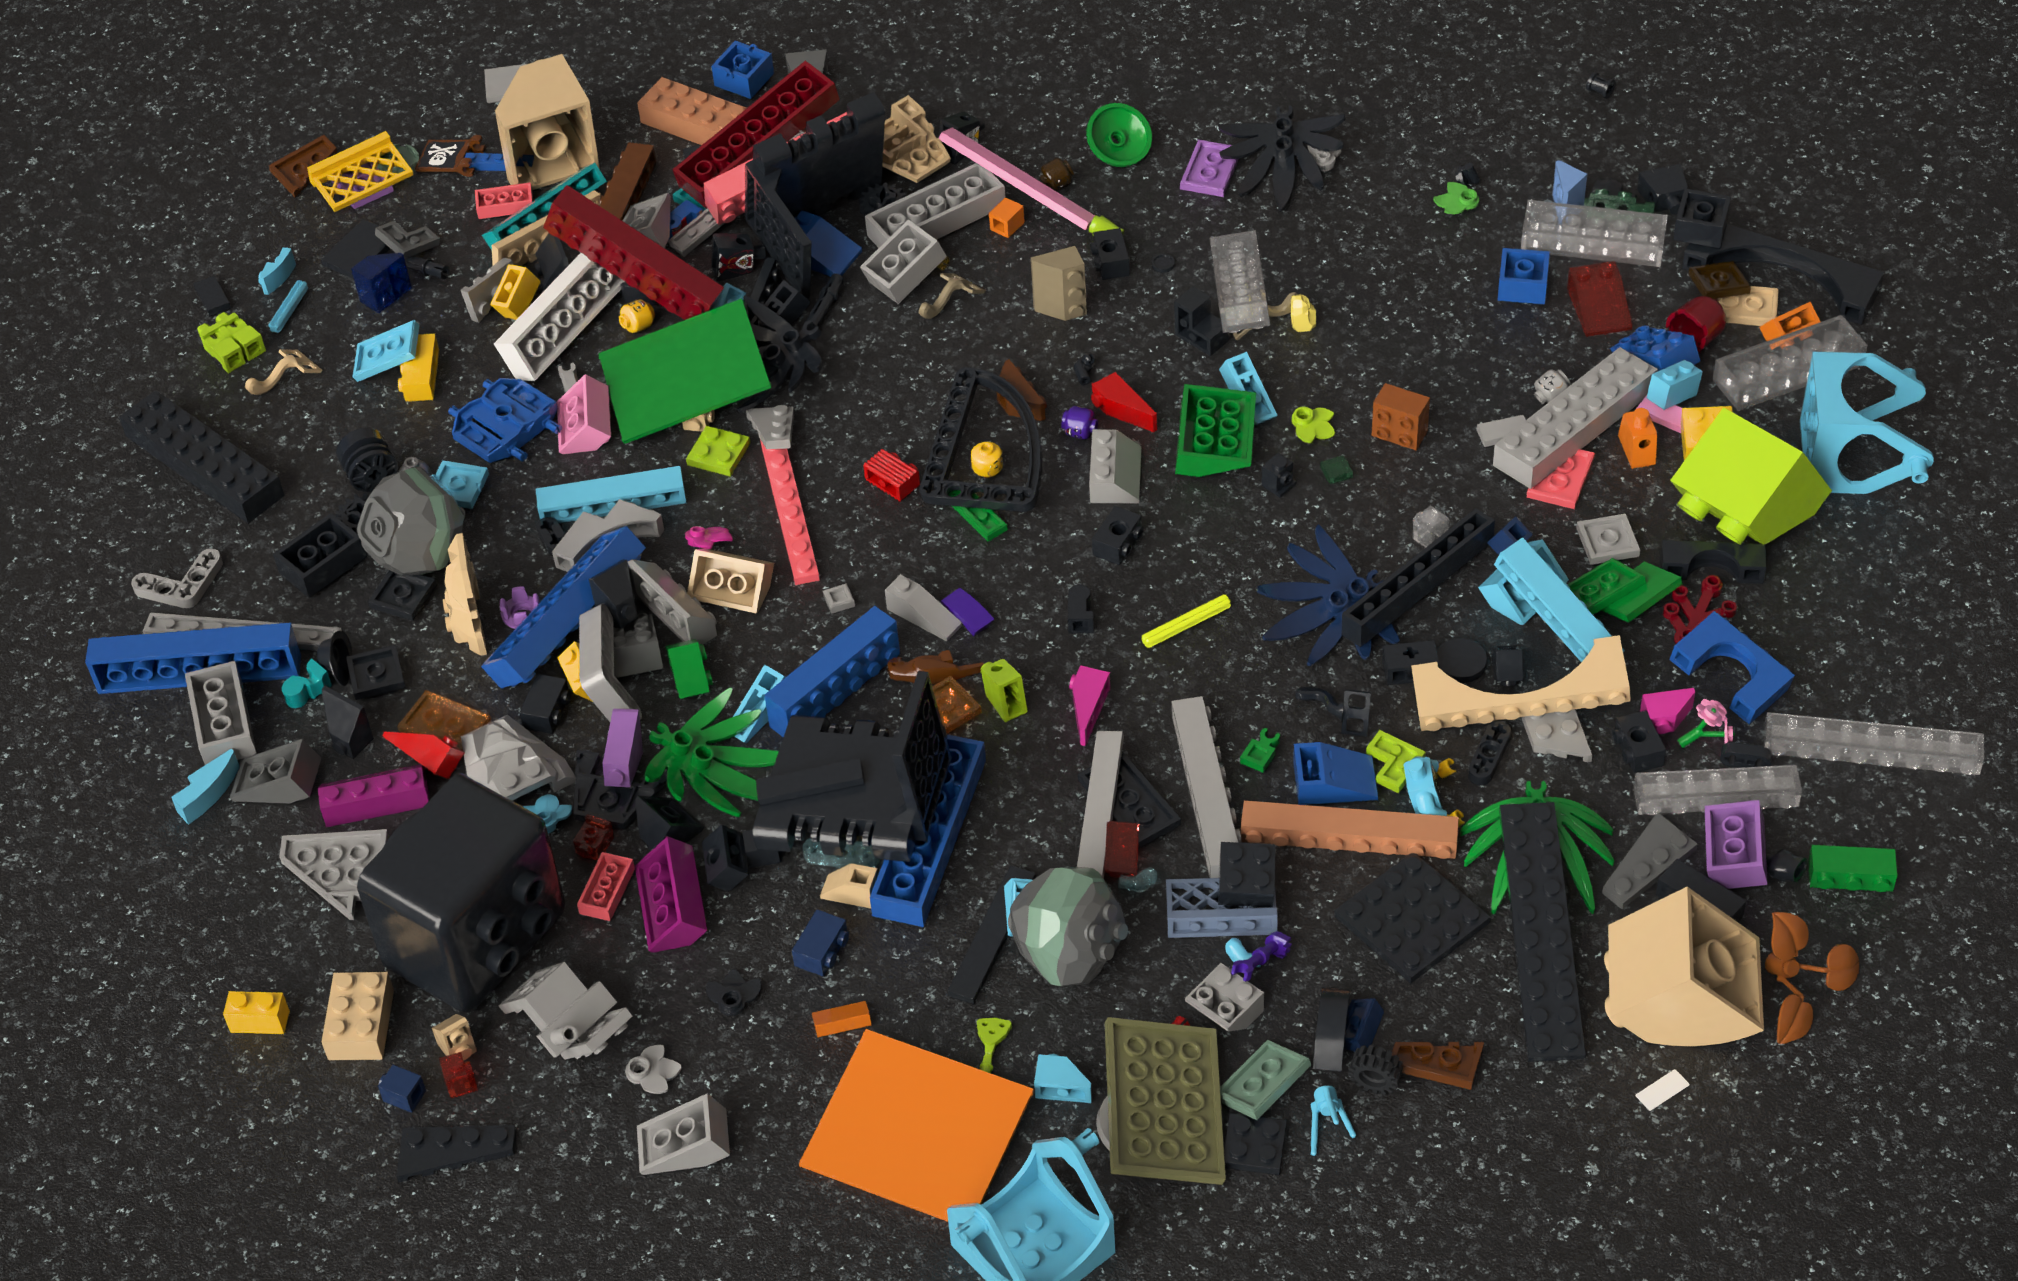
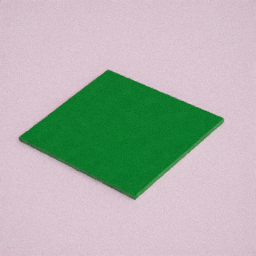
(684, 371)

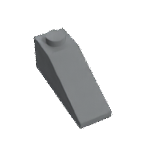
(920, 608)

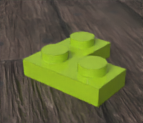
(1394, 755)

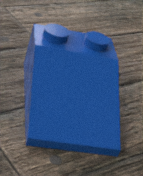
(830, 248)

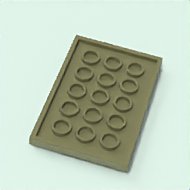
(1164, 1101)

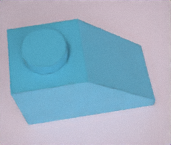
(1060, 1080)

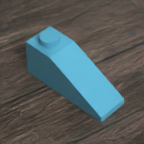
(1242, 376)
(756, 700)

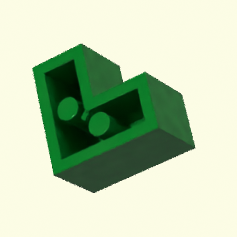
(688, 668)

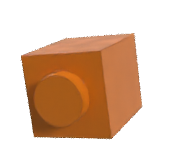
(1006, 217)

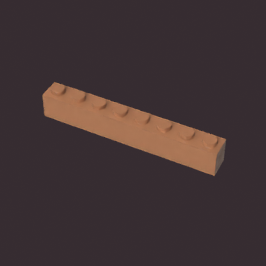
(1349, 829)

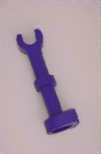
(1275, 944)

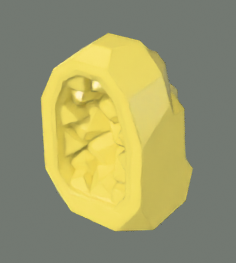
(1302, 313)

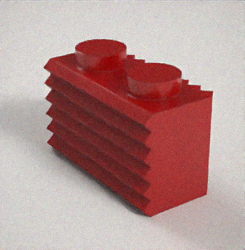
(891, 474)

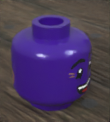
(1079, 422)

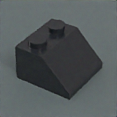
(551, 260)

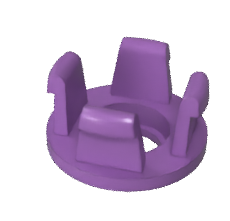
(519, 601)

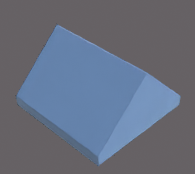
(1569, 184)

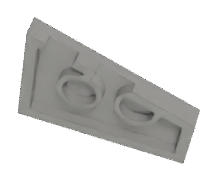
(773, 425)

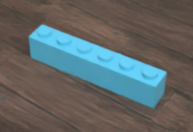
(599, 496)
(1550, 598)

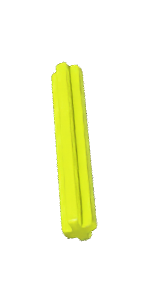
(1186, 621)

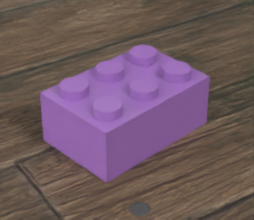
(1736, 844)

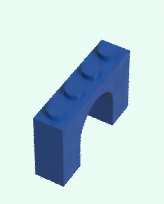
(1719, 638)

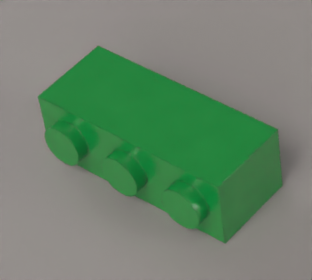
(1852, 868)

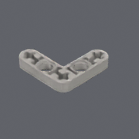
(153, 584)

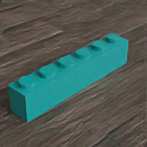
(582, 181)

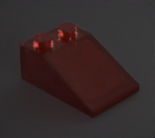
(1599, 298)

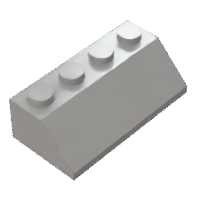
(671, 602)

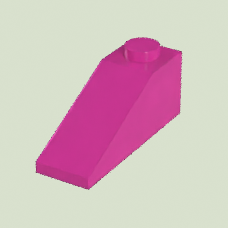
(1089, 694)

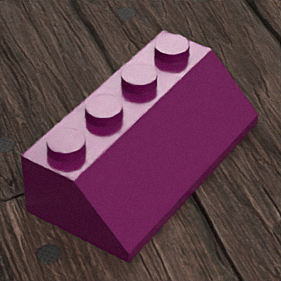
(373, 795)
(670, 896)

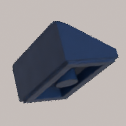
(1362, 1023)

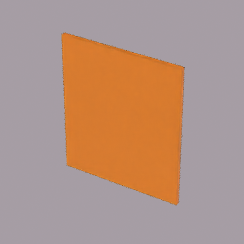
(916, 1126)

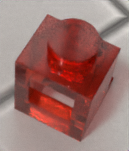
(593, 837)
(458, 1075)

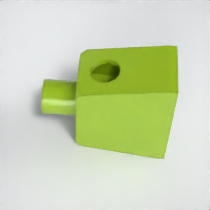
(1002, 679)

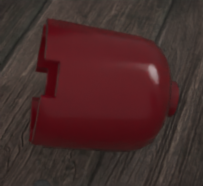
(1699, 317)

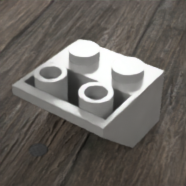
(1227, 999)

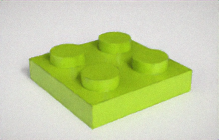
(718, 451)

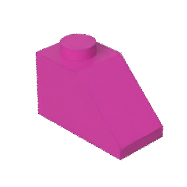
(1668, 708)

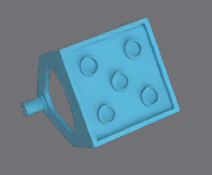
(1831, 423)
(1035, 1224)

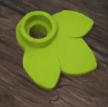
(1312, 423)

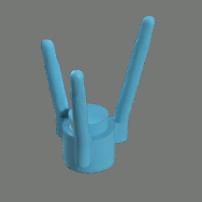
(1328, 1104)

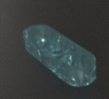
(831, 860)

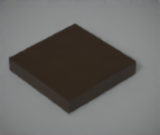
(1719, 280)

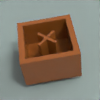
(1400, 416)

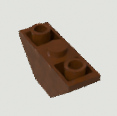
(1025, 388)

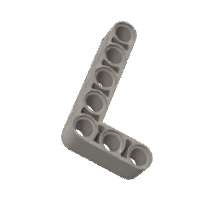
(597, 662)

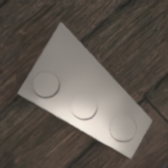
(480, 294)

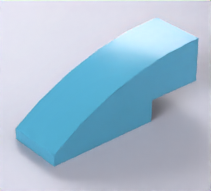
(206, 786)

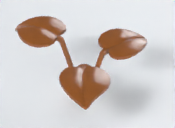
(1789, 936)

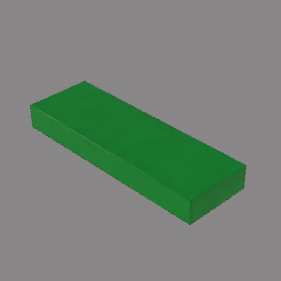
(984, 521)

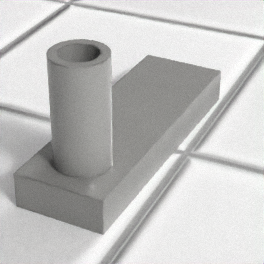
(576, 1019)

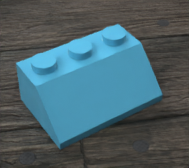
(1506, 599)

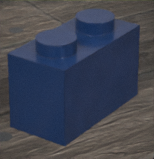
(820, 943)

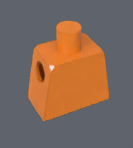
(1635, 429)

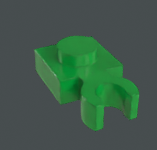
(1260, 753)

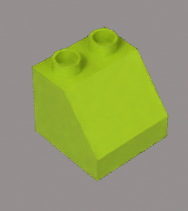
(1748, 481)

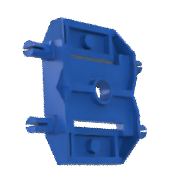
(527, 416)

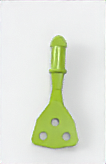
(1000, 1029)

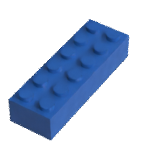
(834, 670)

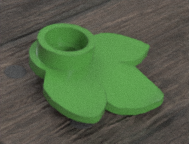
(1457, 199)

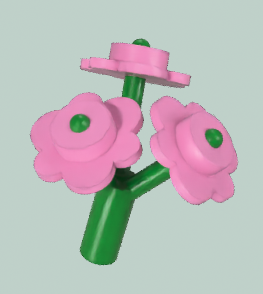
(1712, 714)

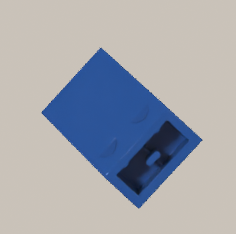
(1660, 347)
(1332, 774)

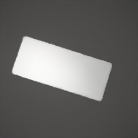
(1662, 1090)

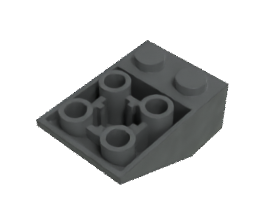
(636, 647)

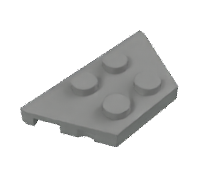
(1557, 734)

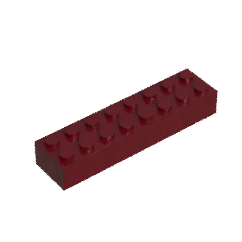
(782, 110)
(631, 255)

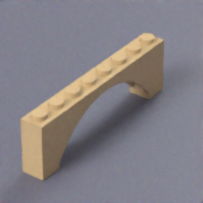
(1595, 682)

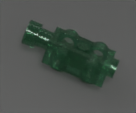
(1615, 202)

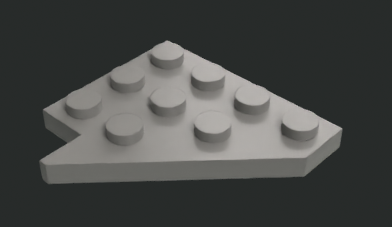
(333, 862)

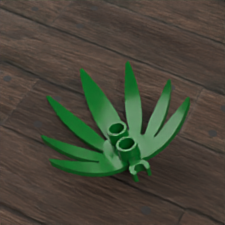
(688, 753)
(1567, 813)

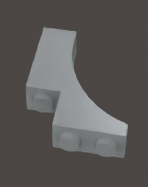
(590, 527)

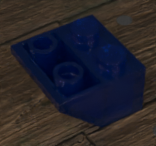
(381, 280)

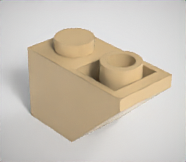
(850, 885)
(455, 1036)

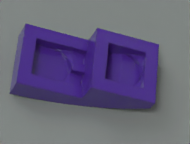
(968, 611)

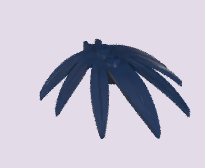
(1337, 596)

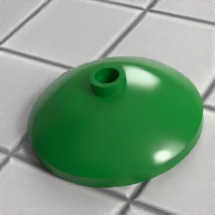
(1127, 127)

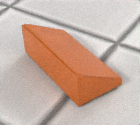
(841, 1019)

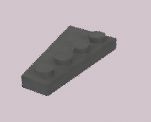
(1648, 860)

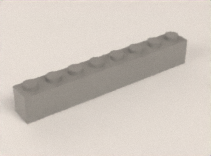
(1205, 778)

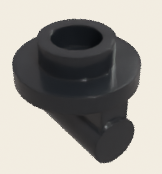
(1467, 175)

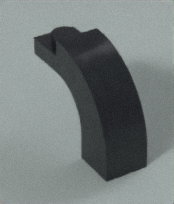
(1331, 1029)

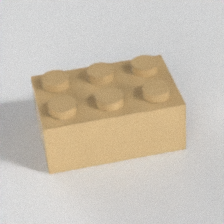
(358, 1016)

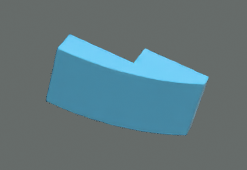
(276, 273)

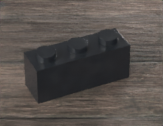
(1682, 875)

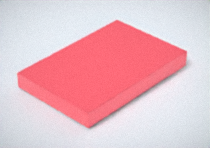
(1566, 482)

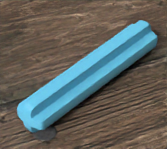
(288, 306)

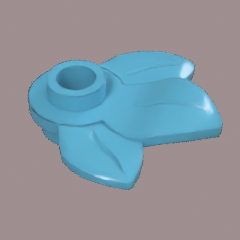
(550, 811)

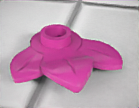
(705, 538)

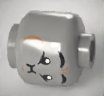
(1550, 385)

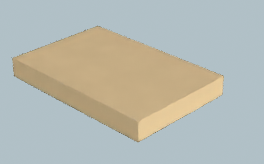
(1751, 308)

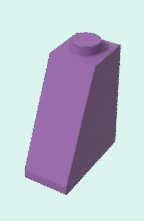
(622, 748)

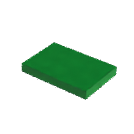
(1606, 584)
(1658, 585)

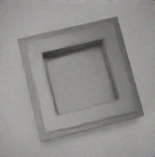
(838, 598)

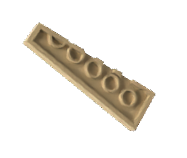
(524, 243)

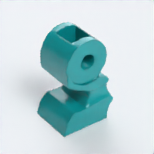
(299, 689)

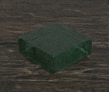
(1336, 469)

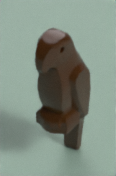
(938, 667)

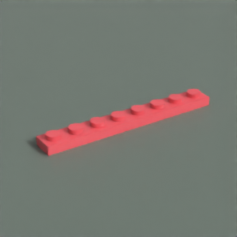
(790, 515)

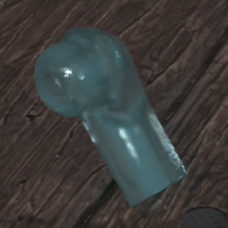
(1140, 882)

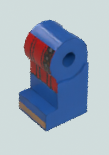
(683, 216)

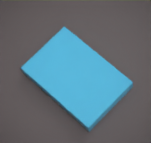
(386, 350)

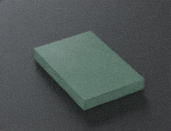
(1263, 1079)

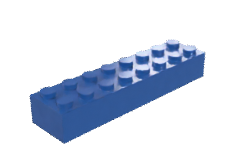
(558, 611)
(164, 658)
(908, 889)

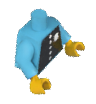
(1424, 785)

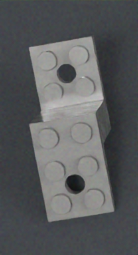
(551, 993)

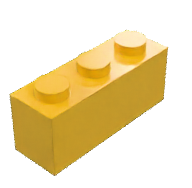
(420, 373)

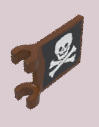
(449, 156)

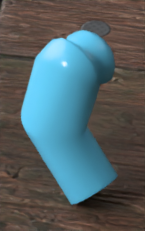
(1237, 951)

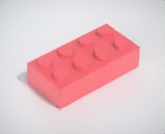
(502, 200)
(606, 886)

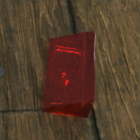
(1121, 848)

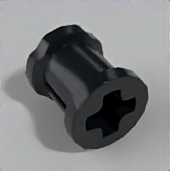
(1600, 85)

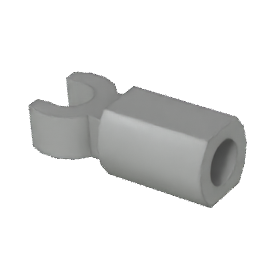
(568, 377)

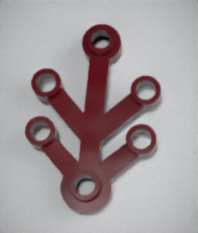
(1710, 589)

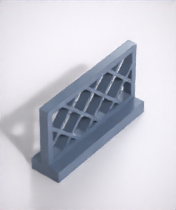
(1215, 921)

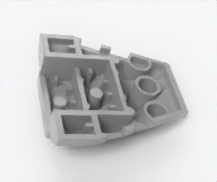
(513, 759)

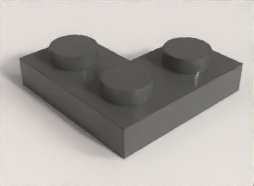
(406, 243)

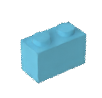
(1674, 384)

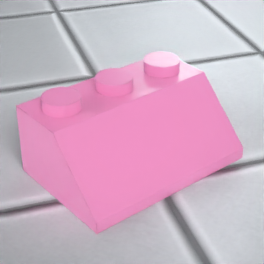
(584, 416)

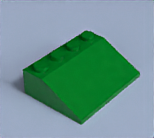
(1214, 430)

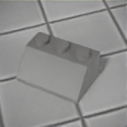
(1114, 468)

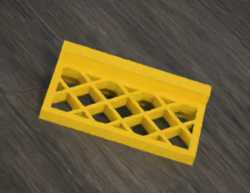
(352, 160)

